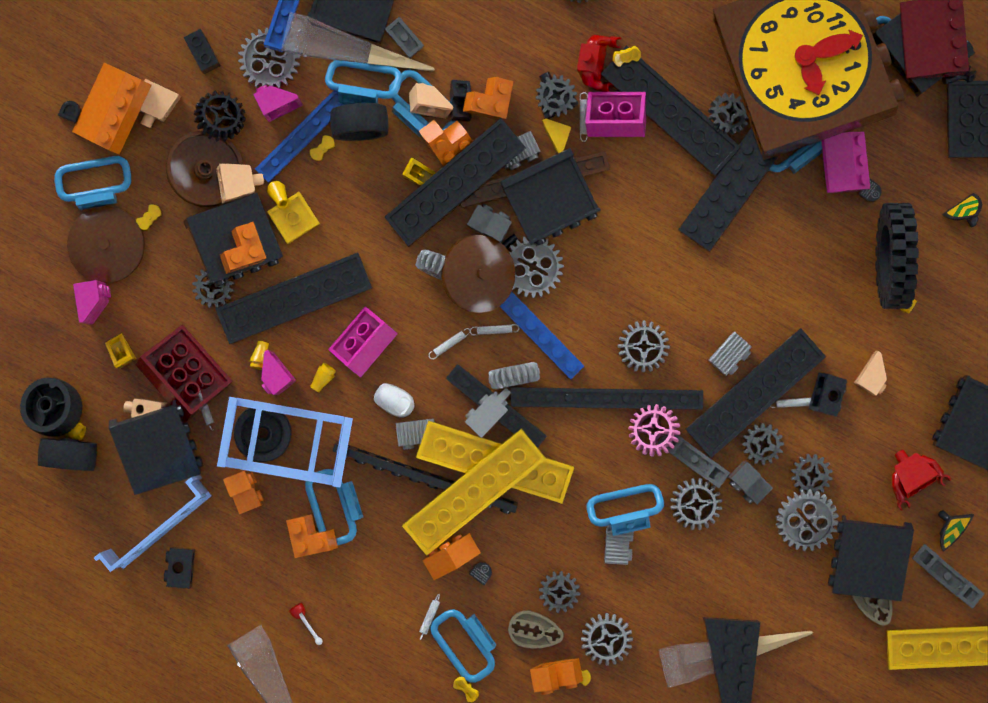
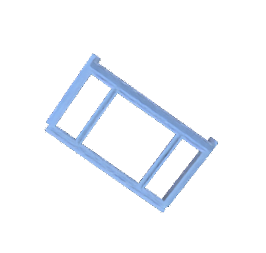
(334, 480)
(113, 562)

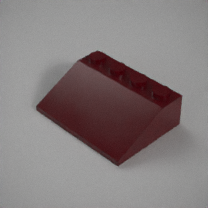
(934, 38)
(182, 370)

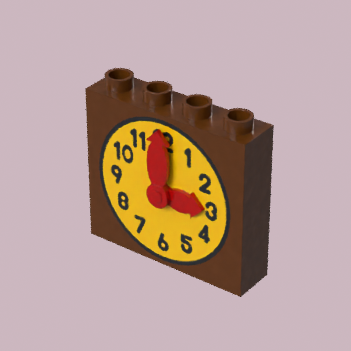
(806, 69)

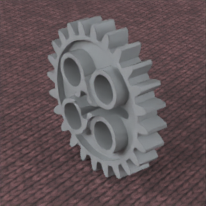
(265, 75)
(542, 251)
(821, 509)

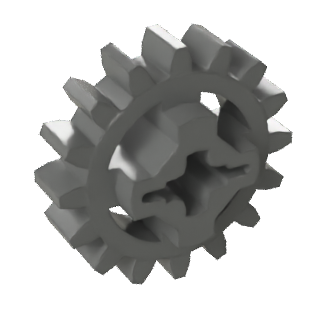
(550, 84)
(722, 117)
(211, 296)
(770, 447)
(819, 476)
(560, 583)

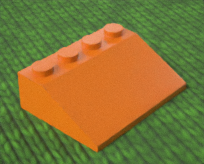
(111, 108)

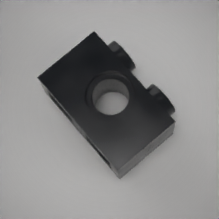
(202, 51)
(824, 384)
(186, 558)

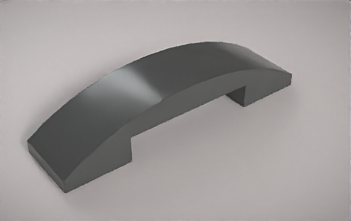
(697, 461)
(948, 576)

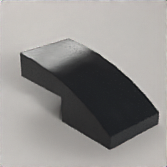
(458, 92)

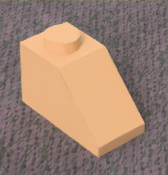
(428, 101)
(873, 375)

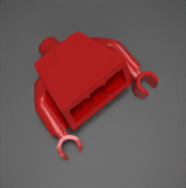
(592, 61)
(914, 475)

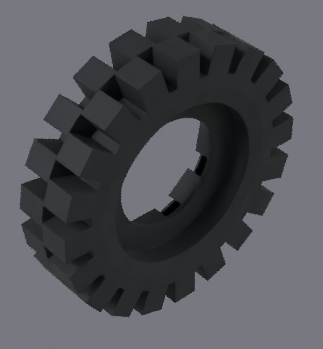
(896, 256)

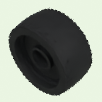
(359, 122)
(63, 411)
(267, 448)
(67, 454)

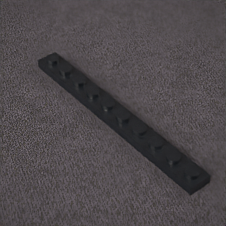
(606, 398)
(415, 474)

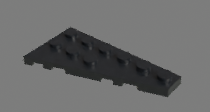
(733, 656)

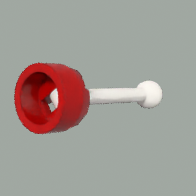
(298, 612)

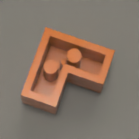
(494, 102)
(445, 143)
(248, 249)
(243, 491)
(306, 540)
(451, 556)
(552, 675)

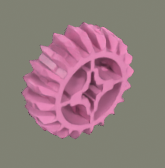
(654, 438)

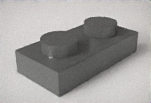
(404, 37)

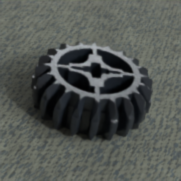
(235, 123)

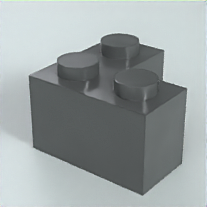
(490, 223)
(749, 482)

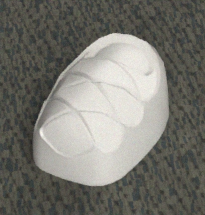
(394, 400)

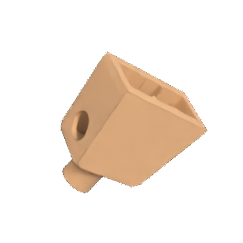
(158, 104)
(237, 181)
(142, 406)

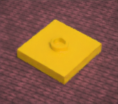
(294, 219)

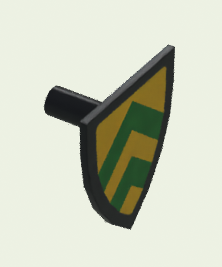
(966, 210)
(953, 528)

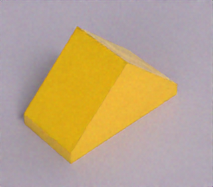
(557, 133)
(417, 172)
(120, 351)

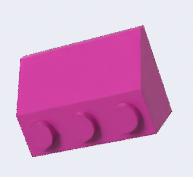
(276, 102)
(616, 114)
(846, 163)
(91, 300)
(362, 341)
(275, 374)

